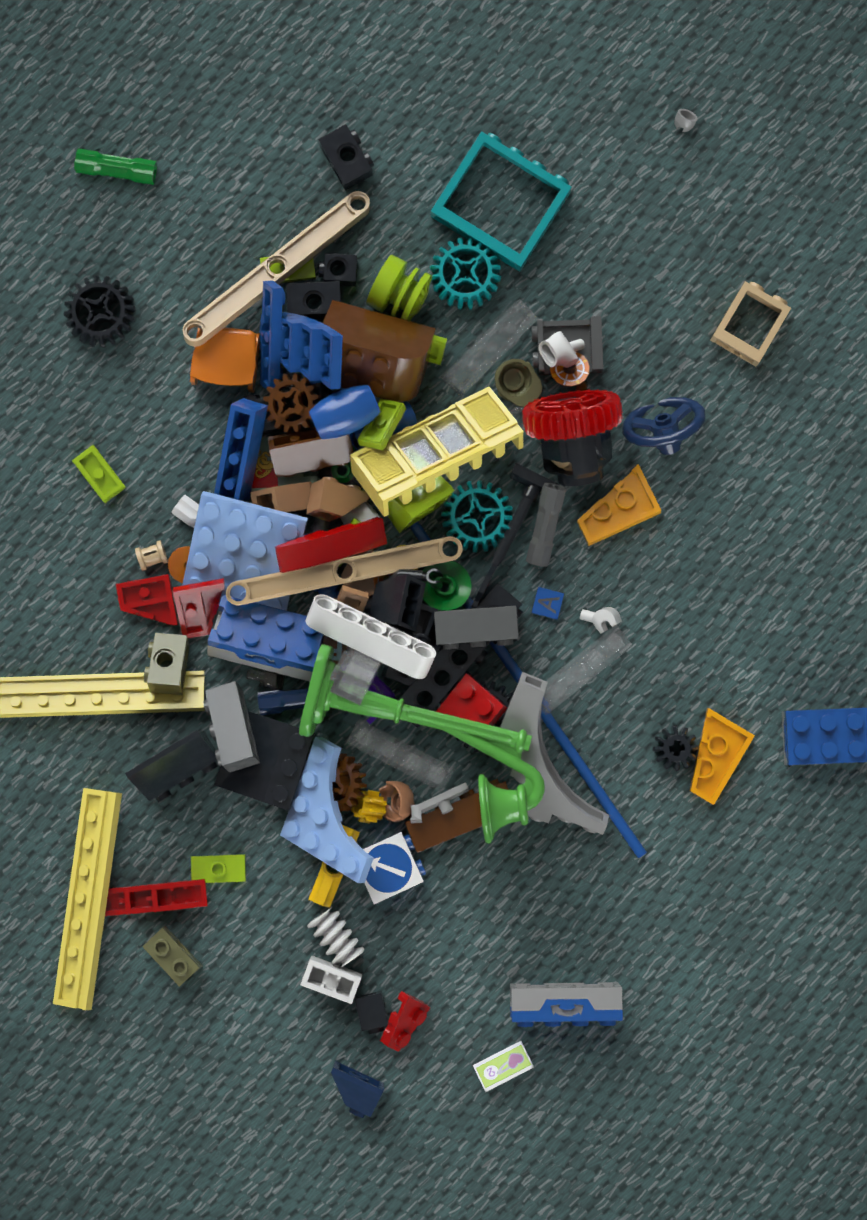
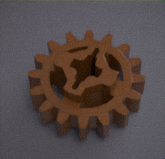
(298, 395)
(348, 782)

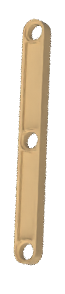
(291, 255)
(362, 566)

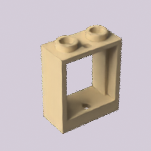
(735, 344)

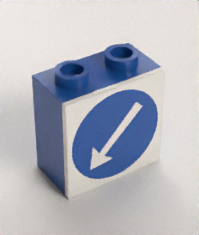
(392, 867)

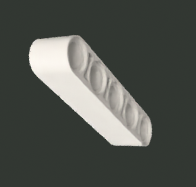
(370, 636)

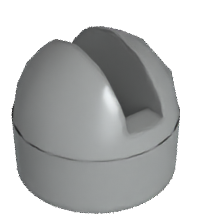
(685, 119)

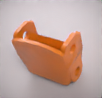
(227, 359)

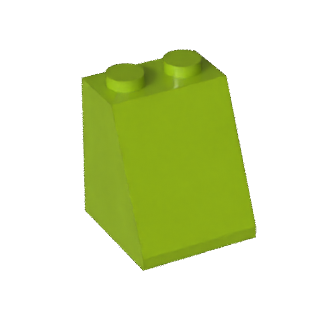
(420, 506)

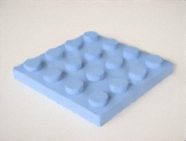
(239, 543)

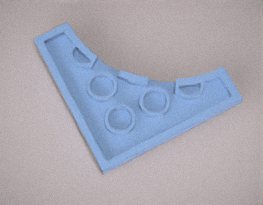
(316, 819)

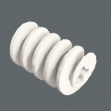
(335, 937)

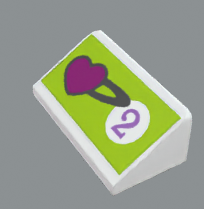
(503, 1066)

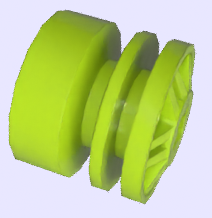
(399, 289)

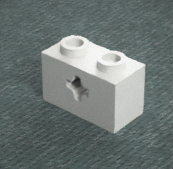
(331, 979)

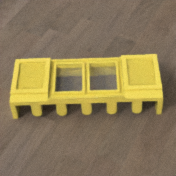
(436, 448)

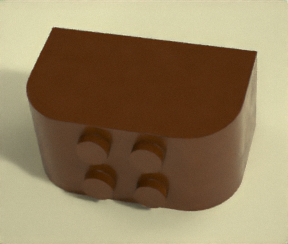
(381, 351)

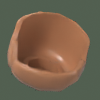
(401, 800)

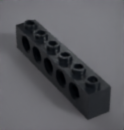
(444, 659)

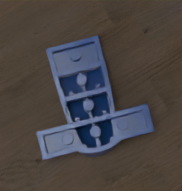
(297, 343)

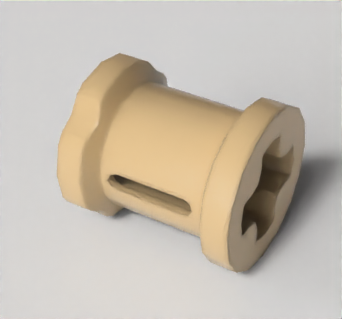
(151, 555)

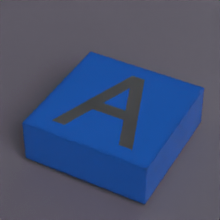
(547, 603)

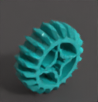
(457, 265)
(471, 494)

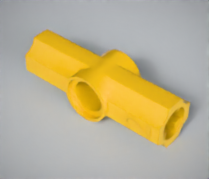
(327, 882)

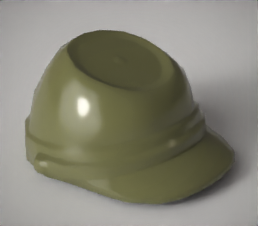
(517, 382)

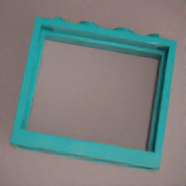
(468, 230)

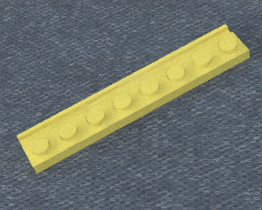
(95, 695)
(87, 899)

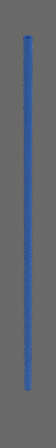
(558, 733)

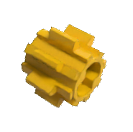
(370, 807)

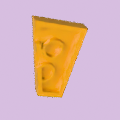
(623, 507)
(718, 755)

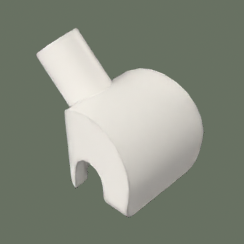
(600, 617)

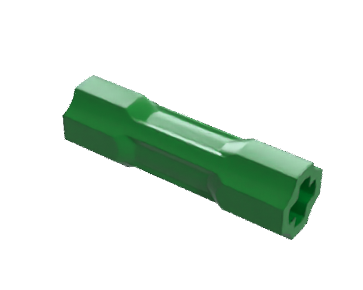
(134, 169)

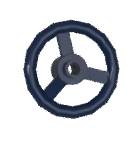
(665, 426)

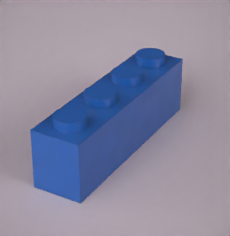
(240, 449)

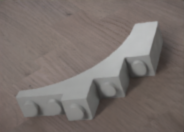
(558, 798)

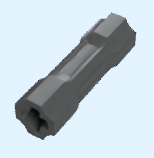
(546, 522)

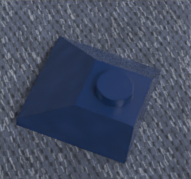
(357, 1089)

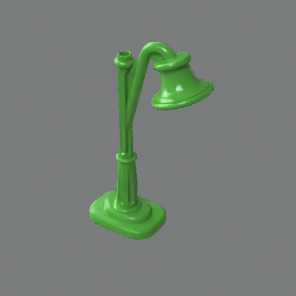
(497, 805)

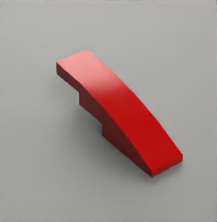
(330, 545)
(156, 897)

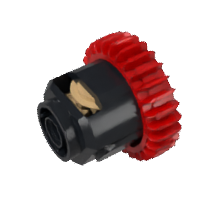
(574, 433)

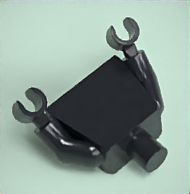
(400, 599)

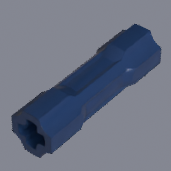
(279, 701)

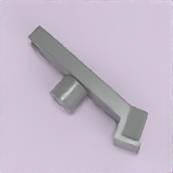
(441, 800)

